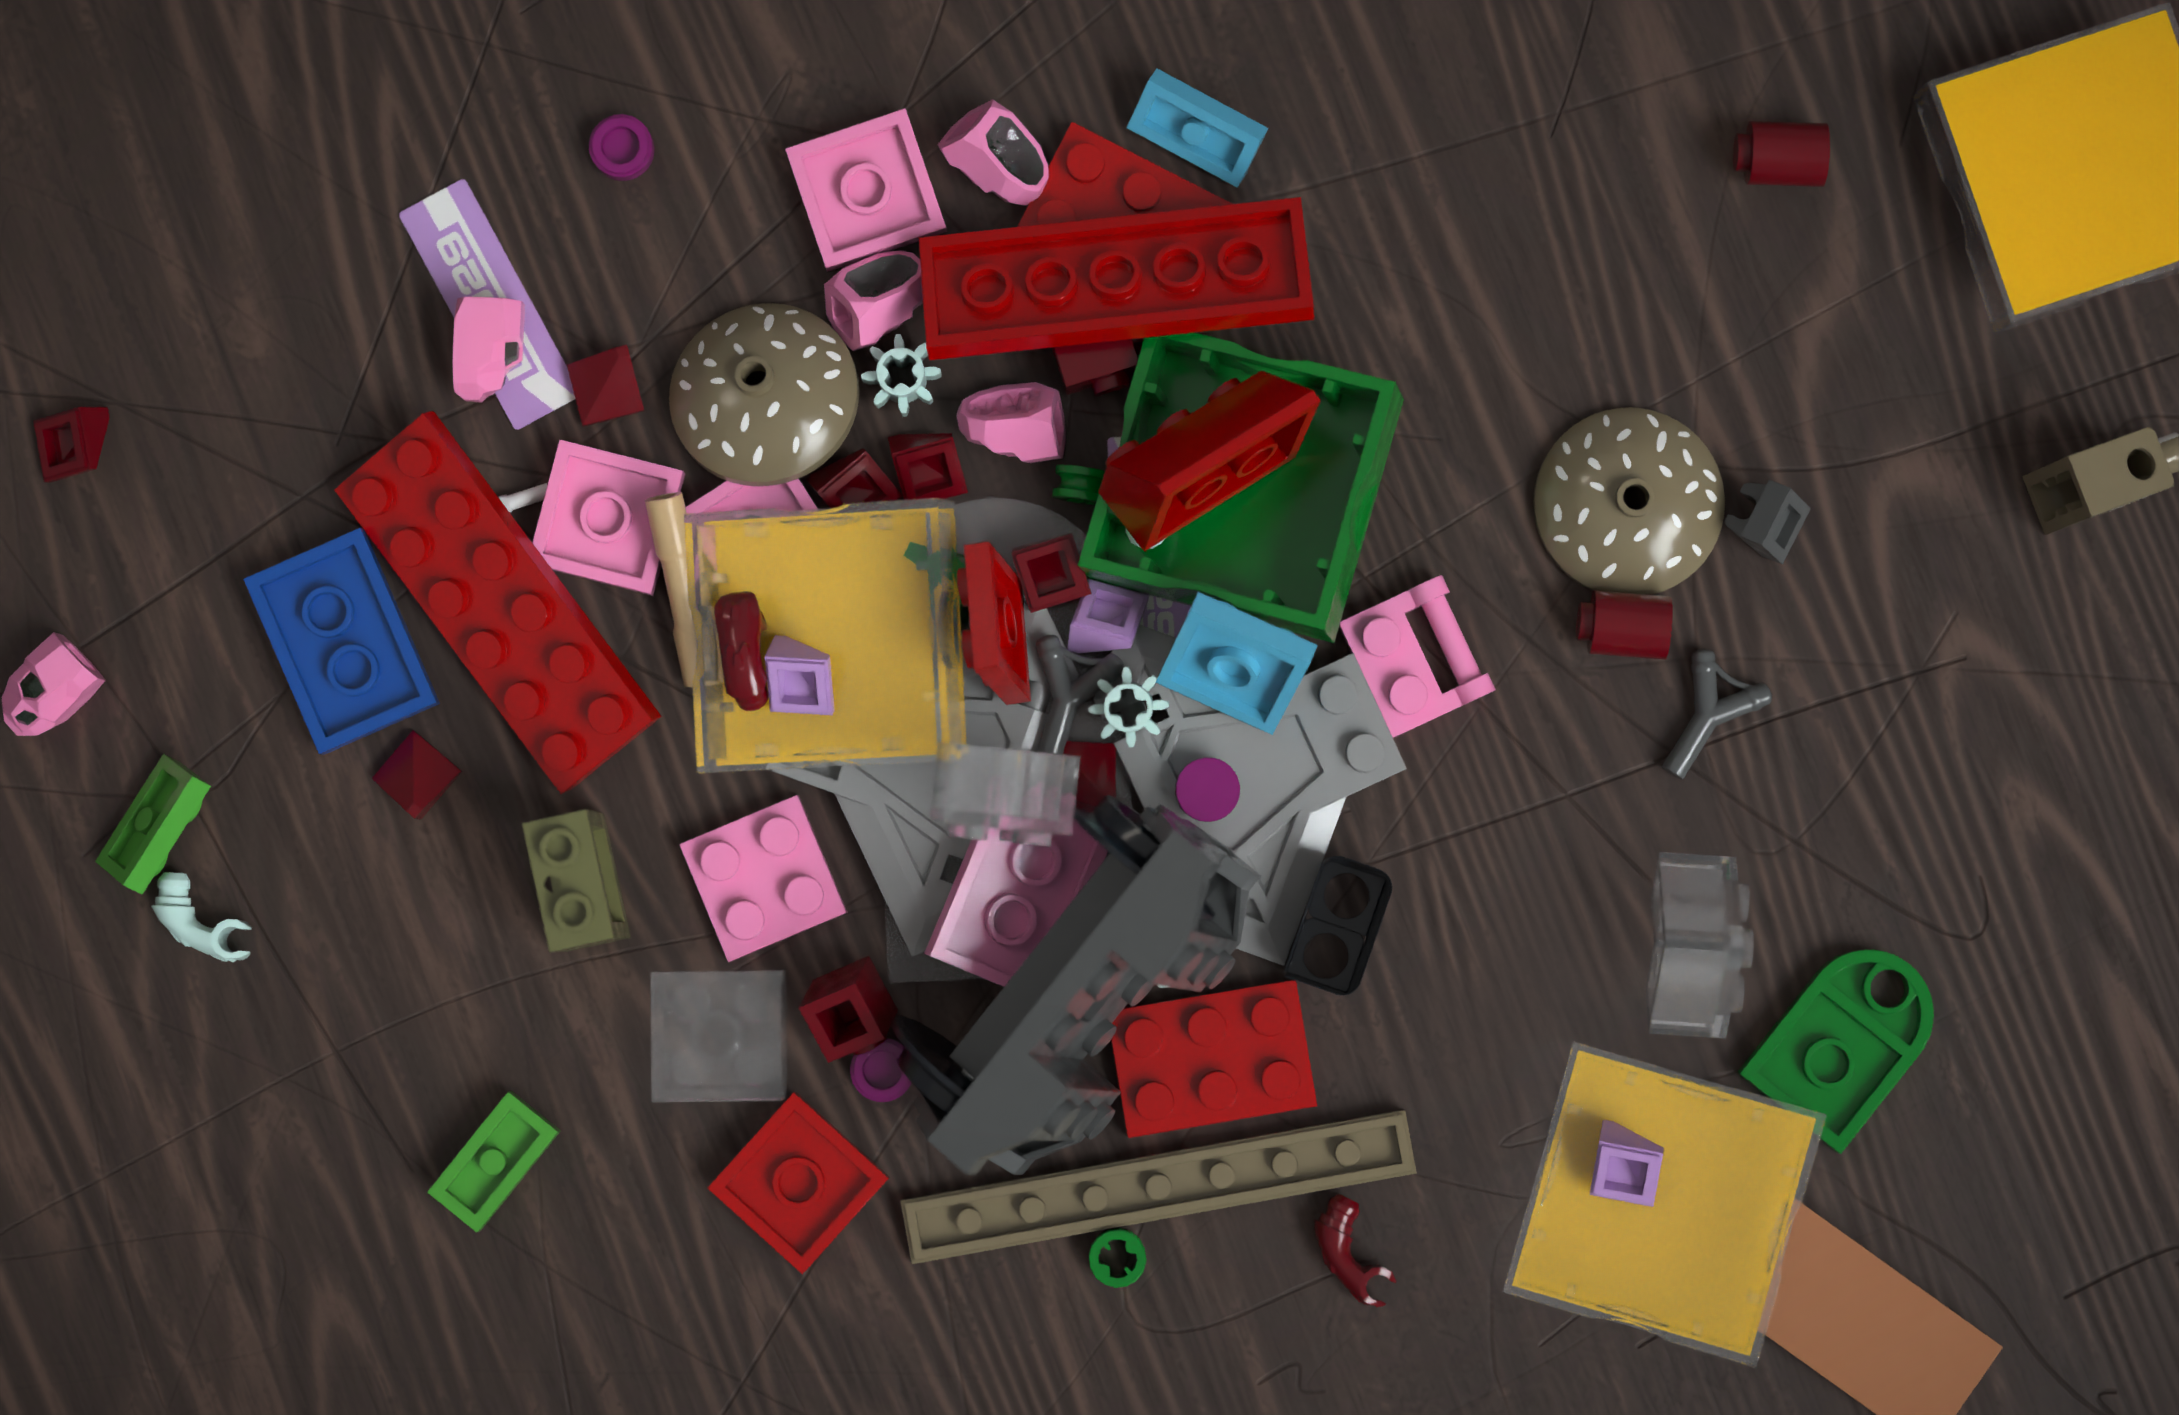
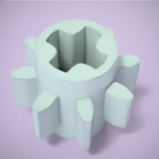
(901, 358)
(1116, 720)

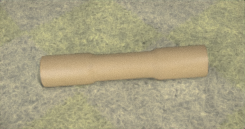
(668, 534)

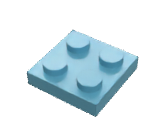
(1236, 663)

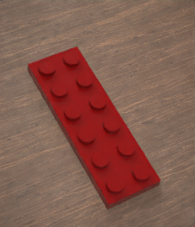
(1115, 278)
(497, 602)

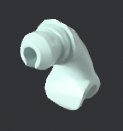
(177, 915)

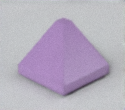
(1106, 618)
(798, 678)
(1626, 1166)

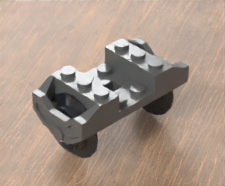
(1153, 913)

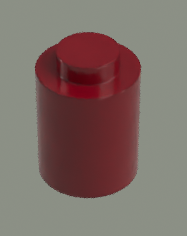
(1783, 153)
(1626, 624)

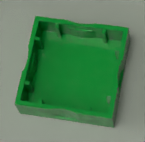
(1289, 538)

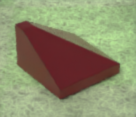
(605, 386)
(71, 441)
(927, 465)
(853, 481)
(1050, 571)
(1096, 770)
(416, 775)

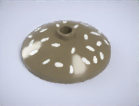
(772, 428)
(1591, 527)

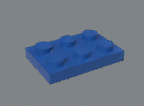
(341, 641)

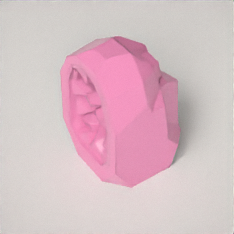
(1016, 421)

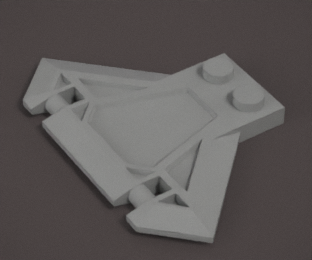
(1289, 781)
(893, 802)

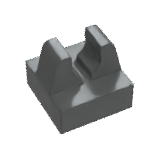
(1774, 520)

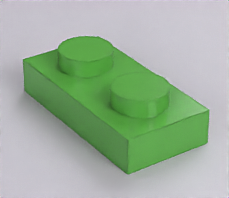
(153, 824)
(494, 1161)

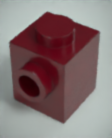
(1098, 365)
(848, 1010)

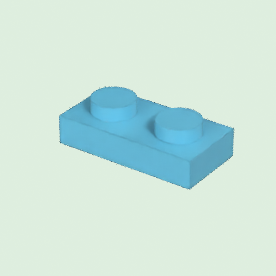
(1197, 127)

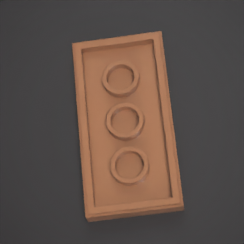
(1872, 1326)

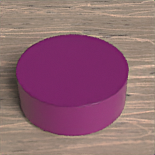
(621, 147)
(1207, 789)
(878, 1073)

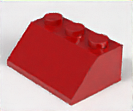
(1206, 455)

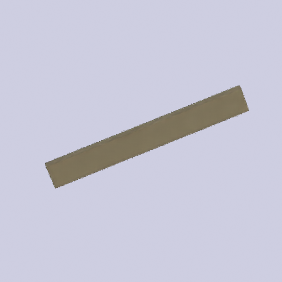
(1158, 1186)

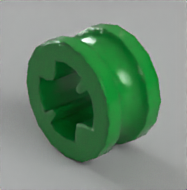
(1078, 484)
(1102, 1269)

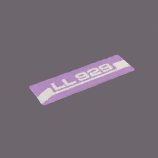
(471, 263)

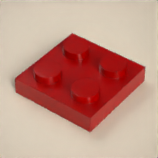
(997, 633)
(798, 1182)

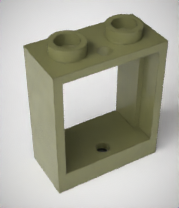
(585, 885)

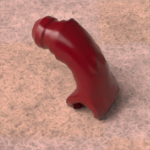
(739, 637)
(1334, 1239)

